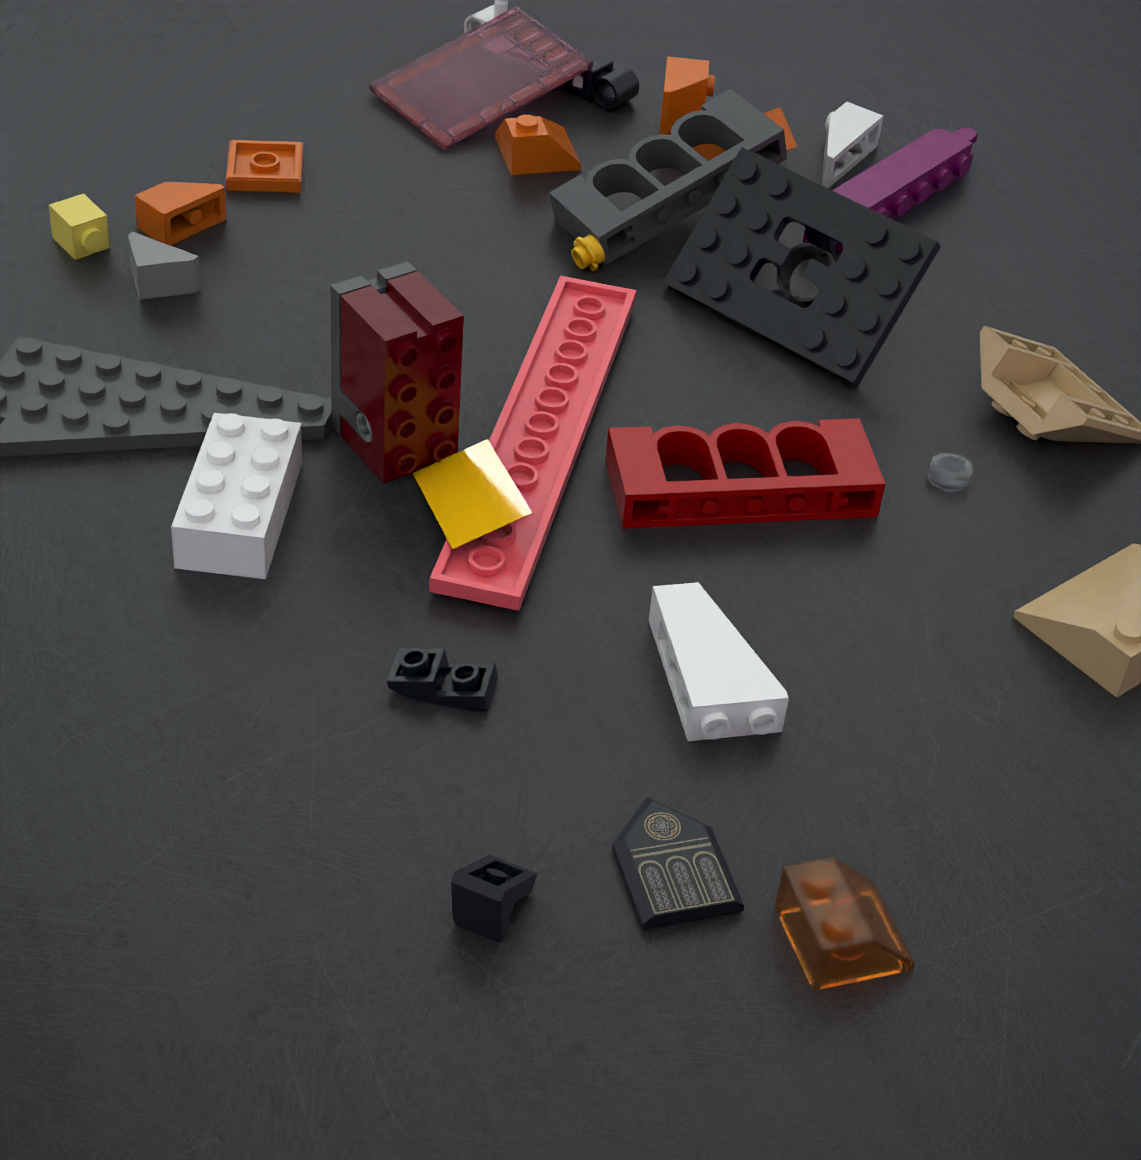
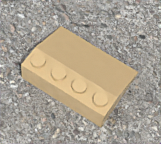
(1095, 620)

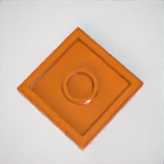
(264, 166)

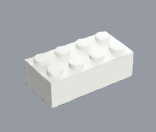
(237, 496)

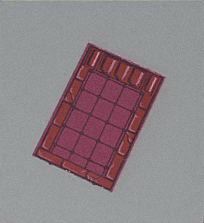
(480, 77)

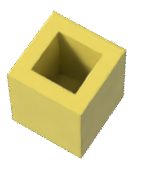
(79, 226)

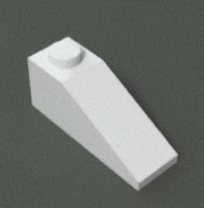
(849, 139)

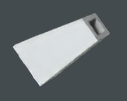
(711, 668)

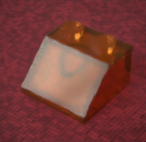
(838, 924)

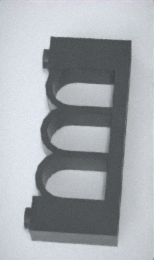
(723, 121)

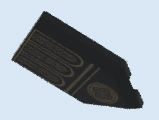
(673, 867)

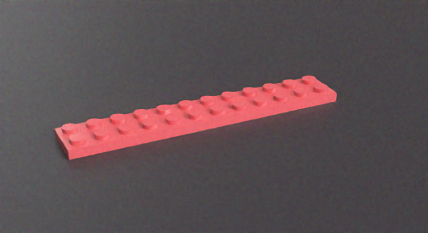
(541, 437)

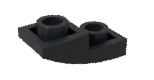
(432, 679)

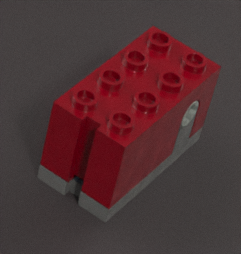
(395, 370)

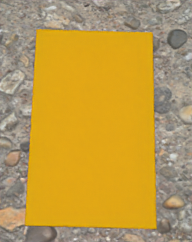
(471, 494)

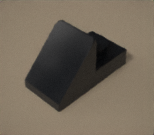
(487, 893)

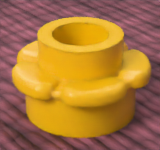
(587, 252)

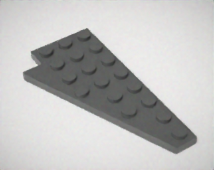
(96, 401)

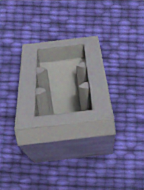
(161, 268)

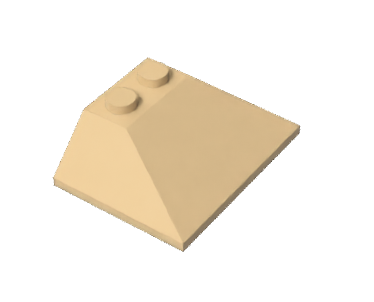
(1050, 393)

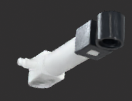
(601, 83)

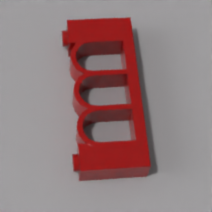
(838, 448)

